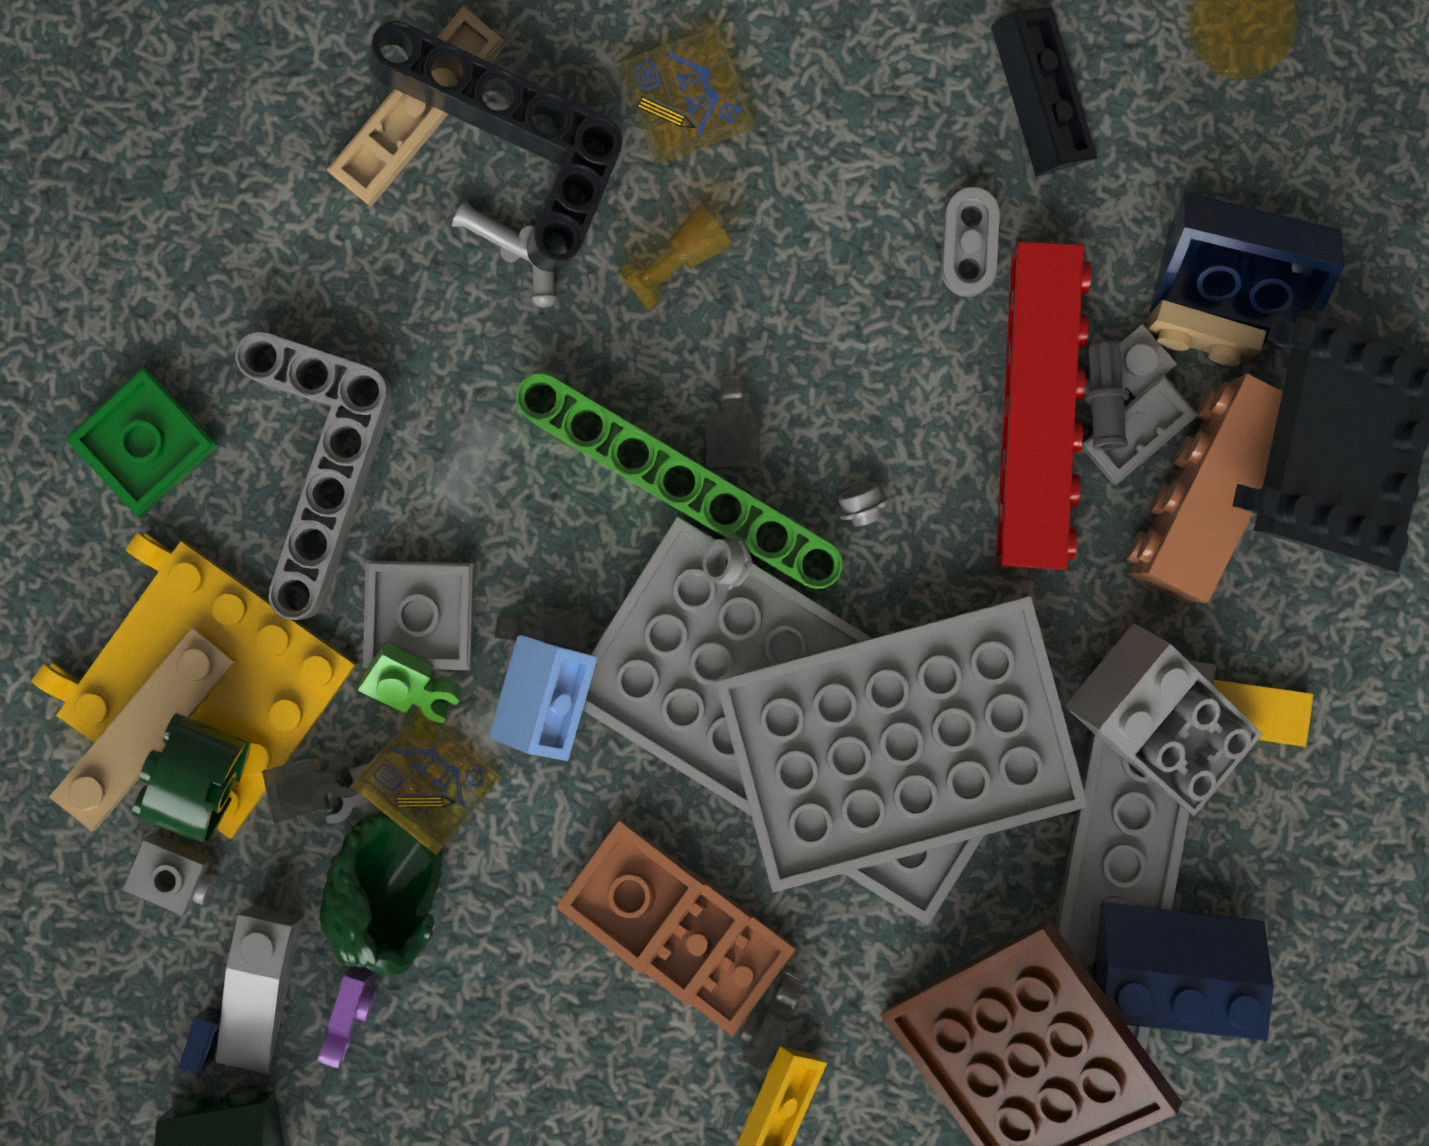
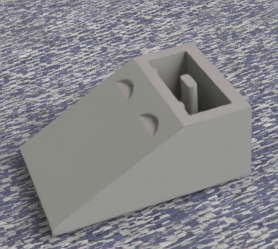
(1164, 718)

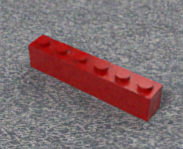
(1041, 405)

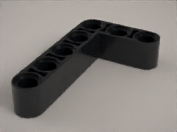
(512, 124)

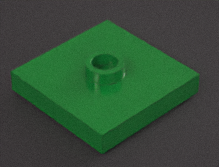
(142, 442)

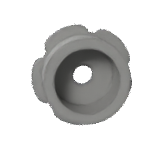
(862, 504)
(727, 562)

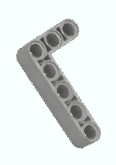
(327, 465)

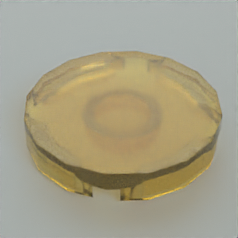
(1242, 35)

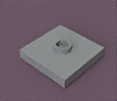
(420, 611)

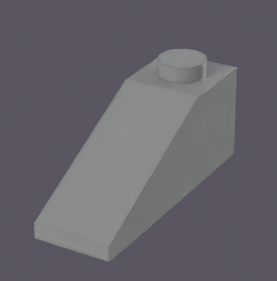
(256, 986)

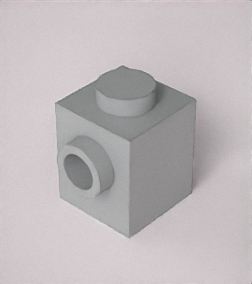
(171, 875)

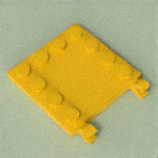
(267, 698)

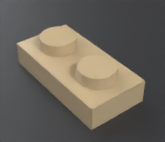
(1223, 339)

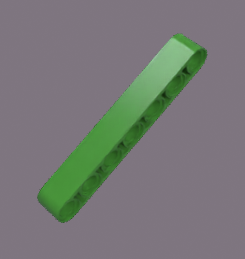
(662, 460)

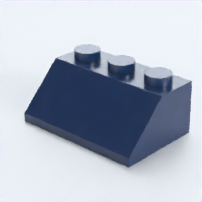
(1247, 263)
(1185, 970)

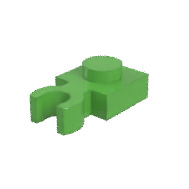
(406, 680)

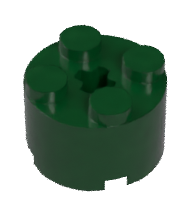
(190, 778)

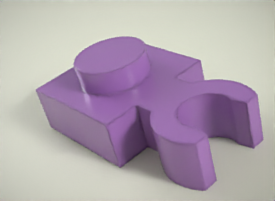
(352, 1003)

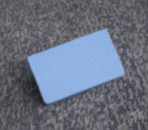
(542, 698)

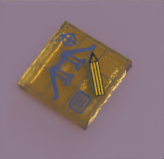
(686, 95)
(426, 782)

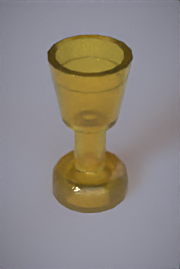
(691, 244)

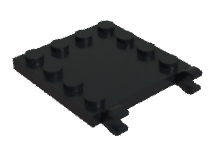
(1344, 443)

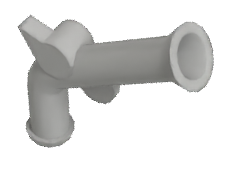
(512, 248)

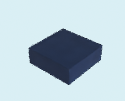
(201, 1042)

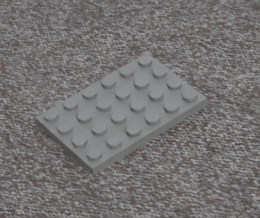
(901, 743)

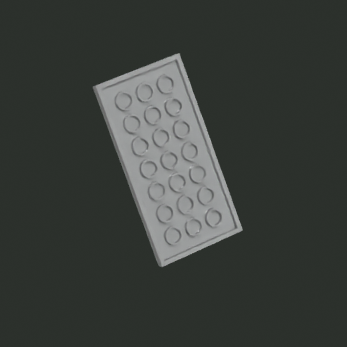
(662, 693)

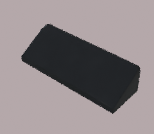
(1043, 90)

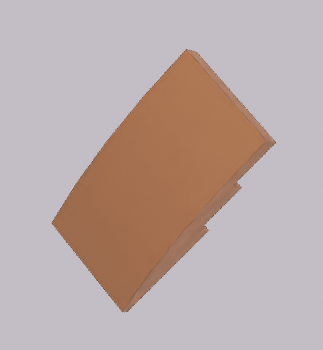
(676, 928)

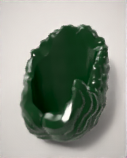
(380, 896)

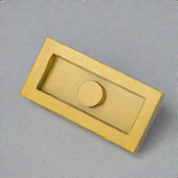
(783, 1099)

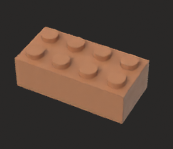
(1194, 515)

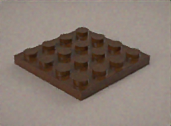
(1030, 1049)

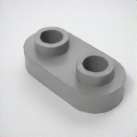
(970, 243)

